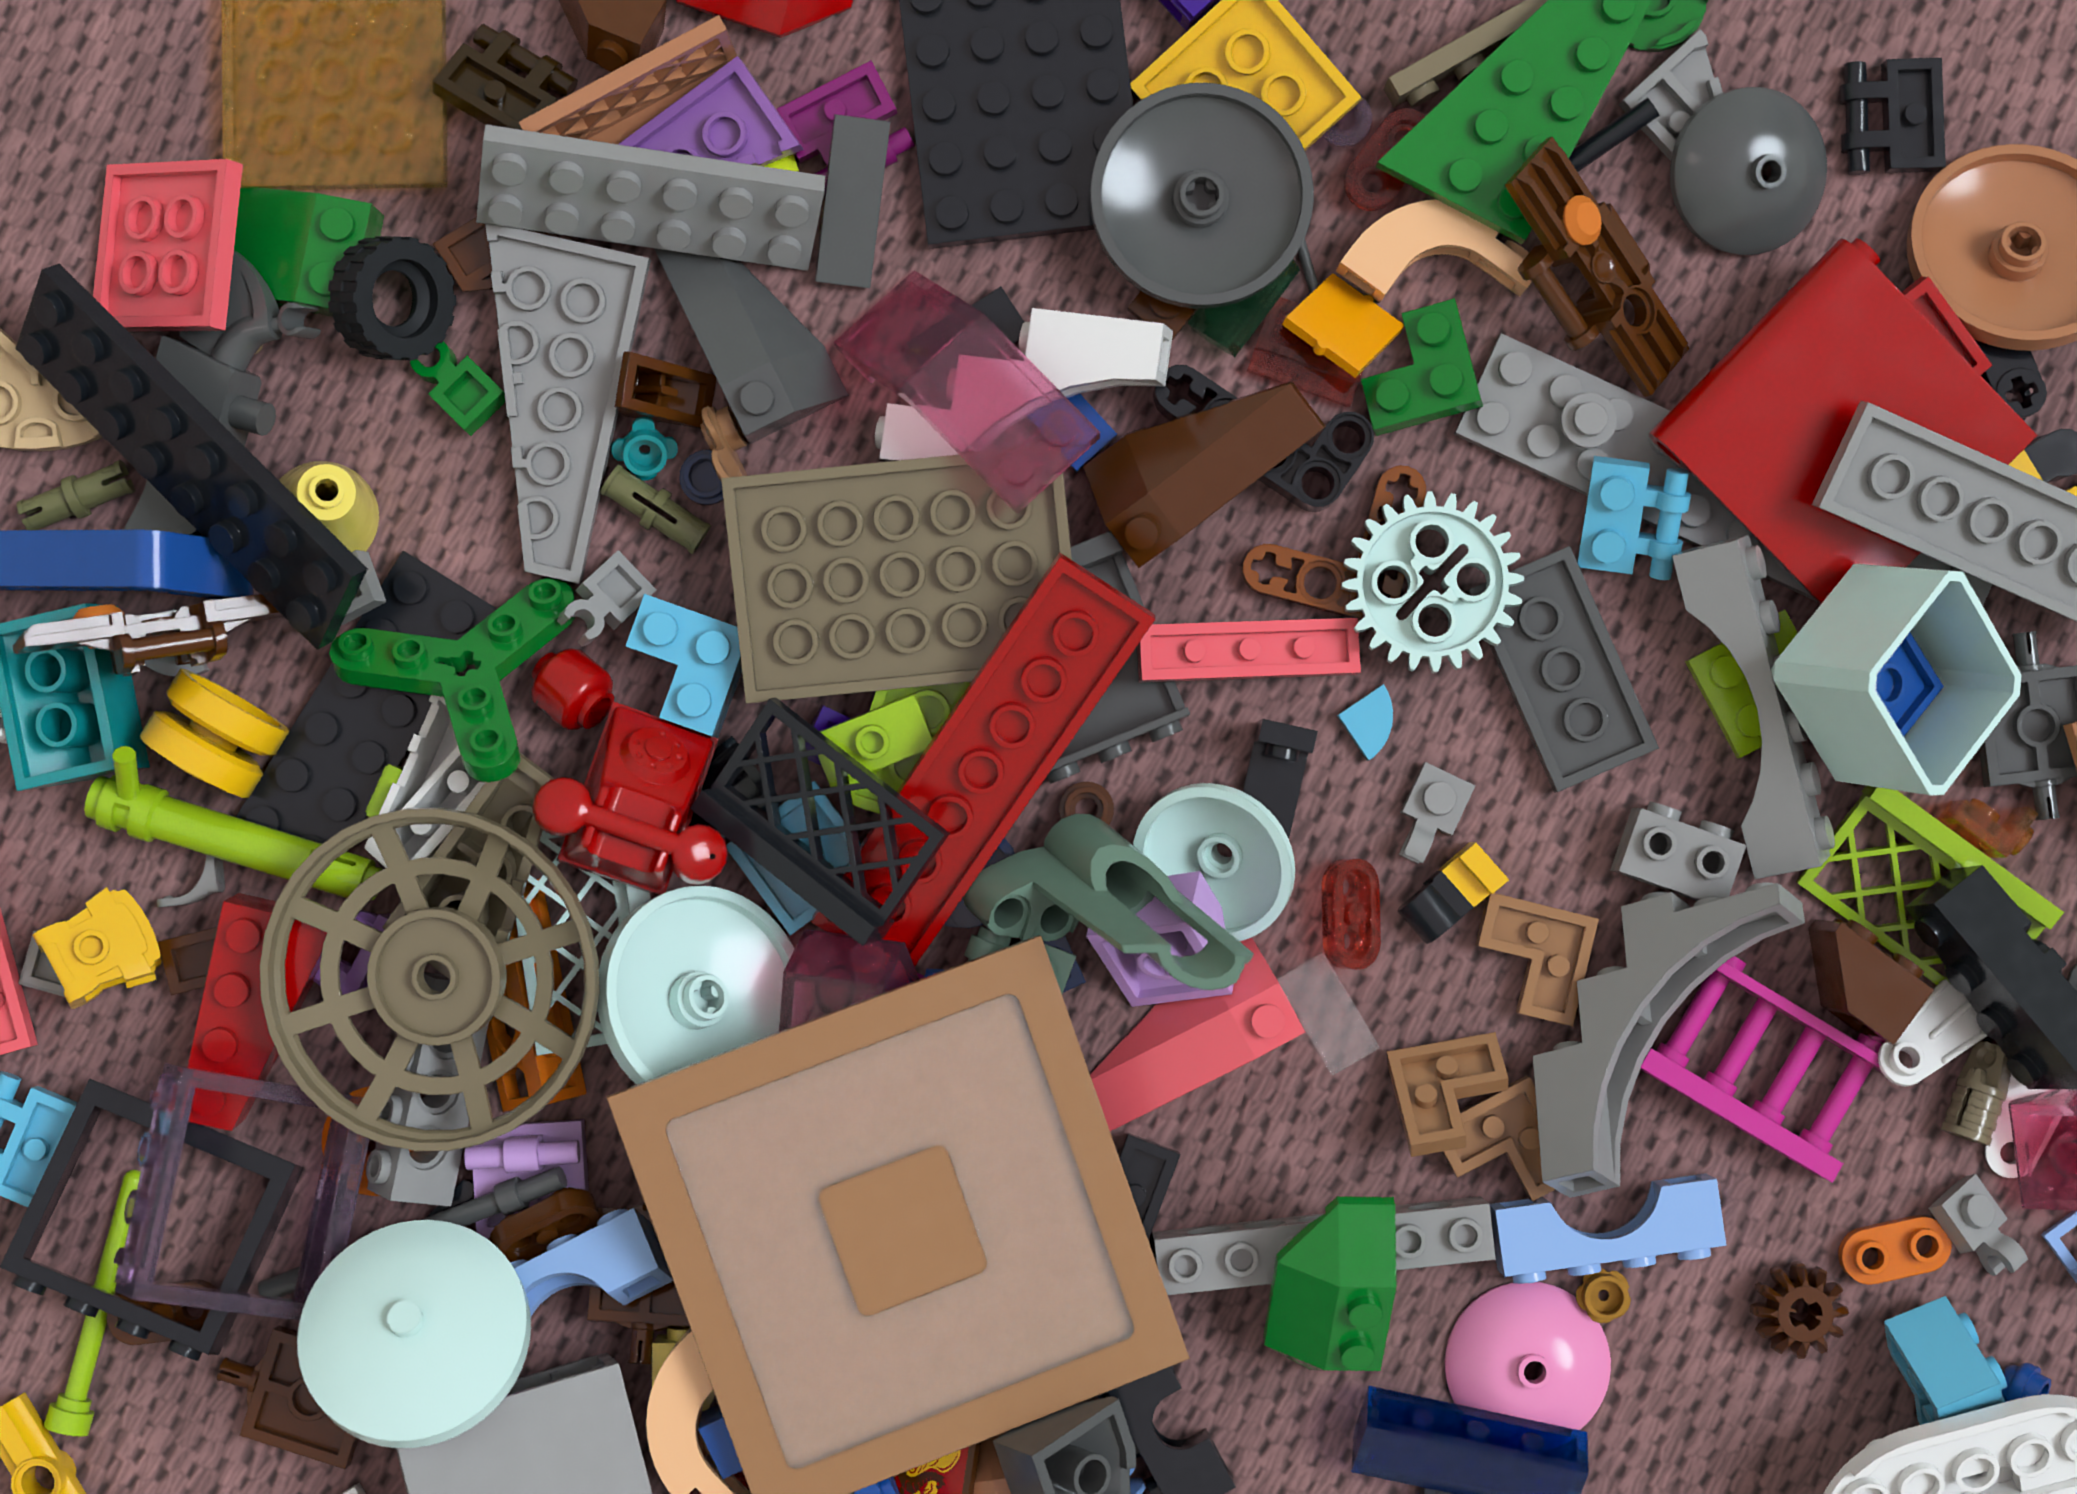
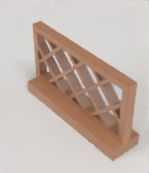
(639, 90)

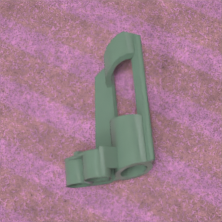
(1103, 881)

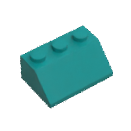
(64, 709)

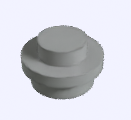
(1588, 420)

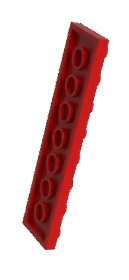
(1004, 741)

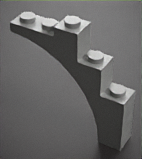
(1668, 953)

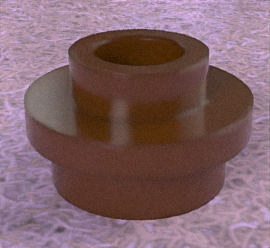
(1088, 790)

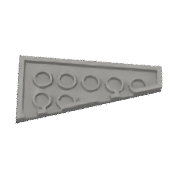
(561, 343)

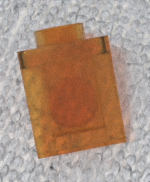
(1979, 826)

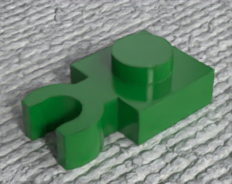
(461, 389)

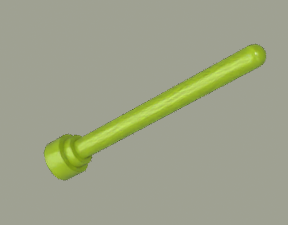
(72, 1411)

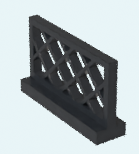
(803, 866)

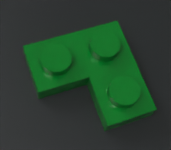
(1437, 382)

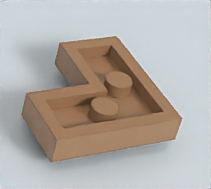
(1556, 950)
(1432, 1079)
(1502, 1125)

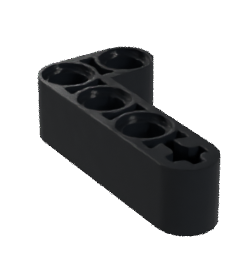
(1287, 478)

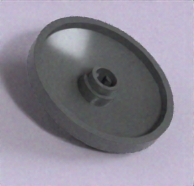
(1201, 195)

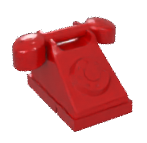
(636, 805)

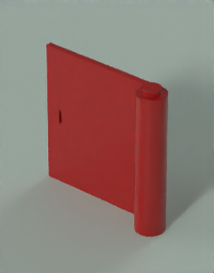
(1786, 392)

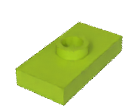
(880, 736)

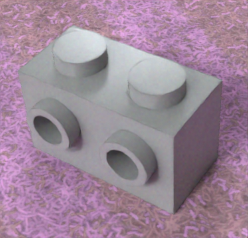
(1678, 855)

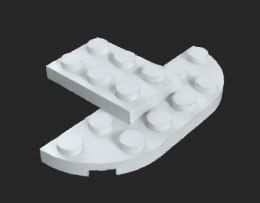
(1991, 1450)

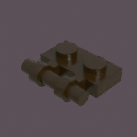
(493, 93)

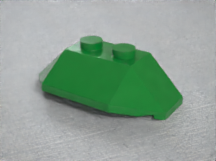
(1336, 1288)

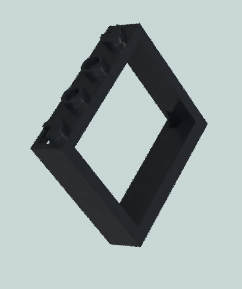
(132, 1316)

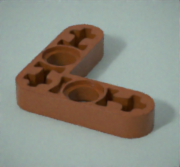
(1339, 598)

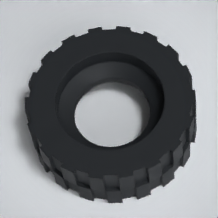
(353, 303)

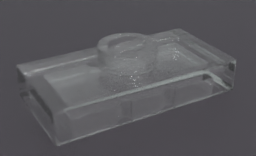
(1327, 1013)

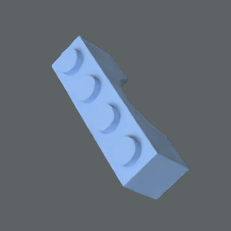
(1677, 1218)
(613, 1256)

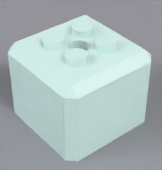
(1835, 662)

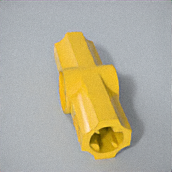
(29, 1445)

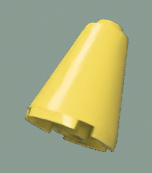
(337, 500)

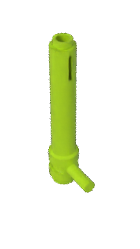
(152, 814)

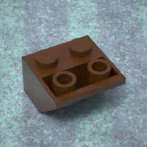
(1863, 984)

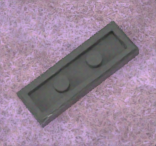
(852, 201)

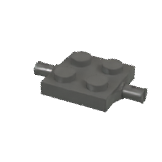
(2030, 738)

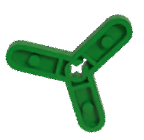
(472, 700)

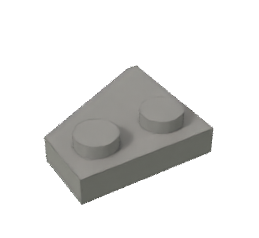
(1676, 91)

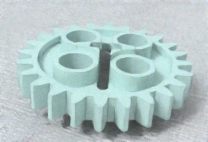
(1469, 616)

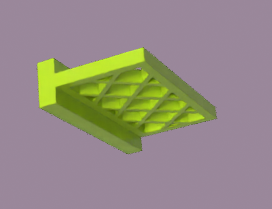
(1942, 847)

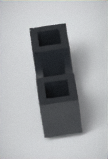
(1175, 1465)

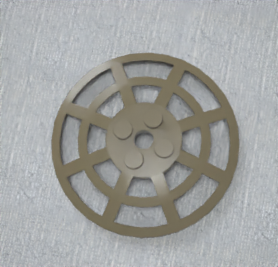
(399, 986)

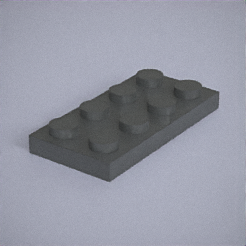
(1568, 675)

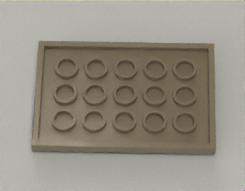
(880, 573)

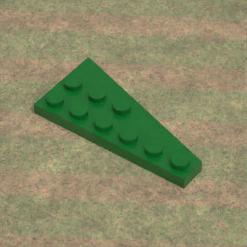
(1527, 90)

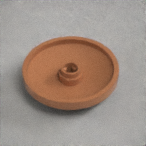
(2003, 244)

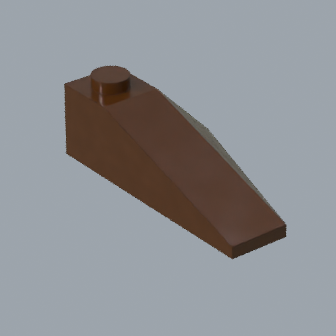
(1179, 473)

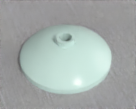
(1183, 837)

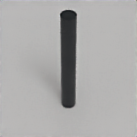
(1613, 134)

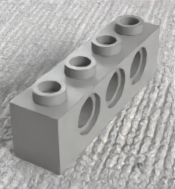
(423, 1175)

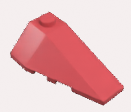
(1194, 1043)

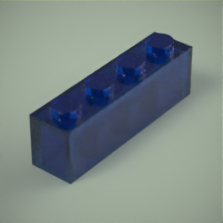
(1464, 1448)

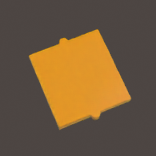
(1343, 325)

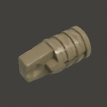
(1979, 1095)

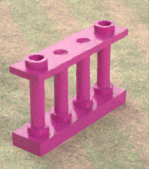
(1764, 1117)

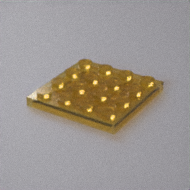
(334, 93)

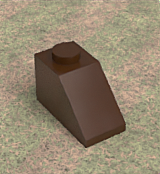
(615, 30)

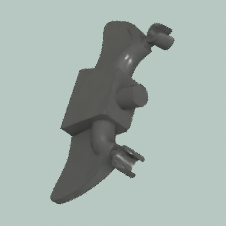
(217, 374)

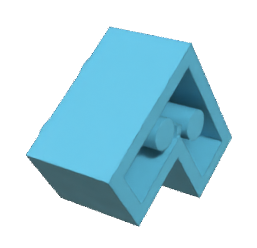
(705, 661)
(1942, 1361)

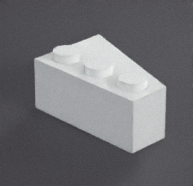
(429, 779)

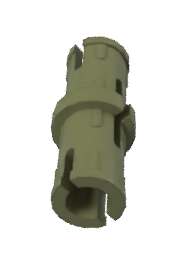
(623, 487)
(76, 496)

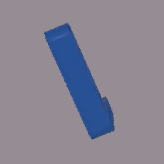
(117, 562)

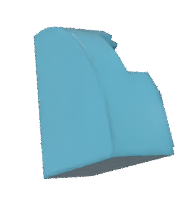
(1369, 721)

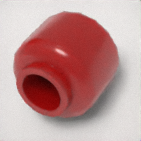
(572, 689)

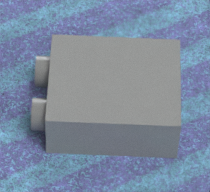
(548, 1436)

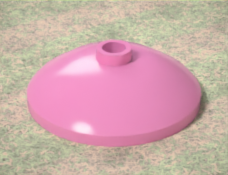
(1525, 1325)

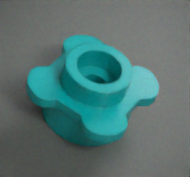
(648, 464)

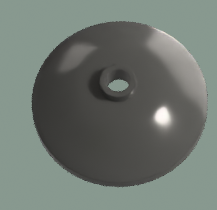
(1720, 164)

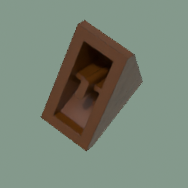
(663, 391)

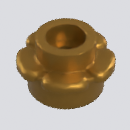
(1618, 1297)

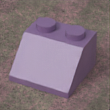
(1138, 974)

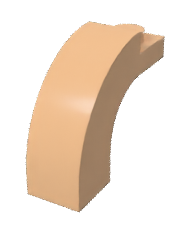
(1425, 231)
(674, 1423)

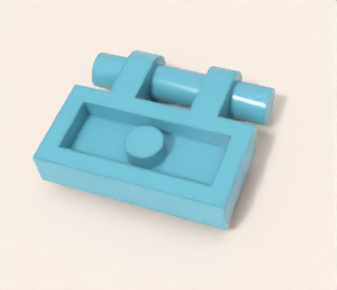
(1615, 512)
(34, 1137)

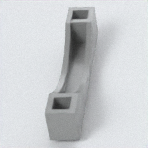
(1726, 594)

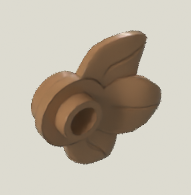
(723, 438)

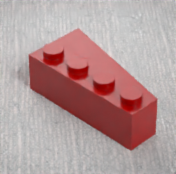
(231, 1019)

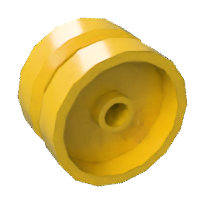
(211, 739)

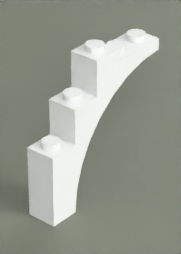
(1071, 350)

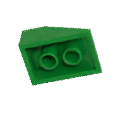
(299, 239)

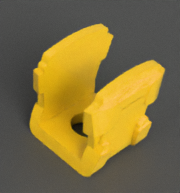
(101, 947)

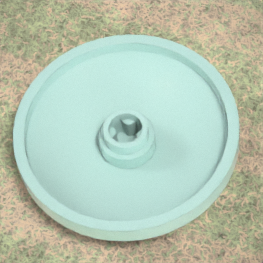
(690, 980)
(414, 1334)

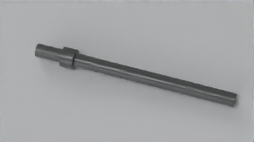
(507, 1198)

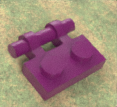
(851, 94)

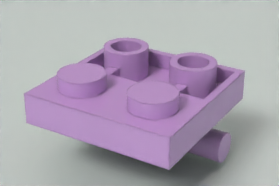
(525, 1153)

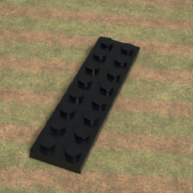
(189, 457)

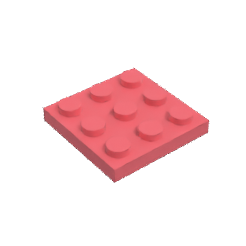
(168, 244)

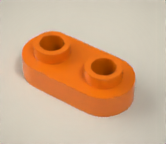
(1895, 1248)

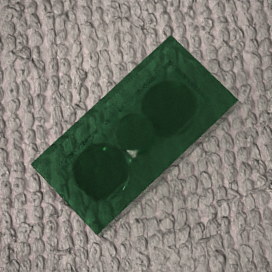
(1234, 324)

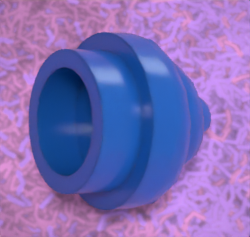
(2024, 1382)

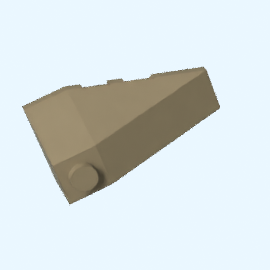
(505, 803)

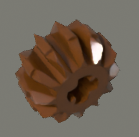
(1789, 1331)

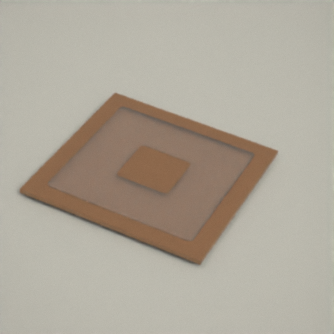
(900, 1226)

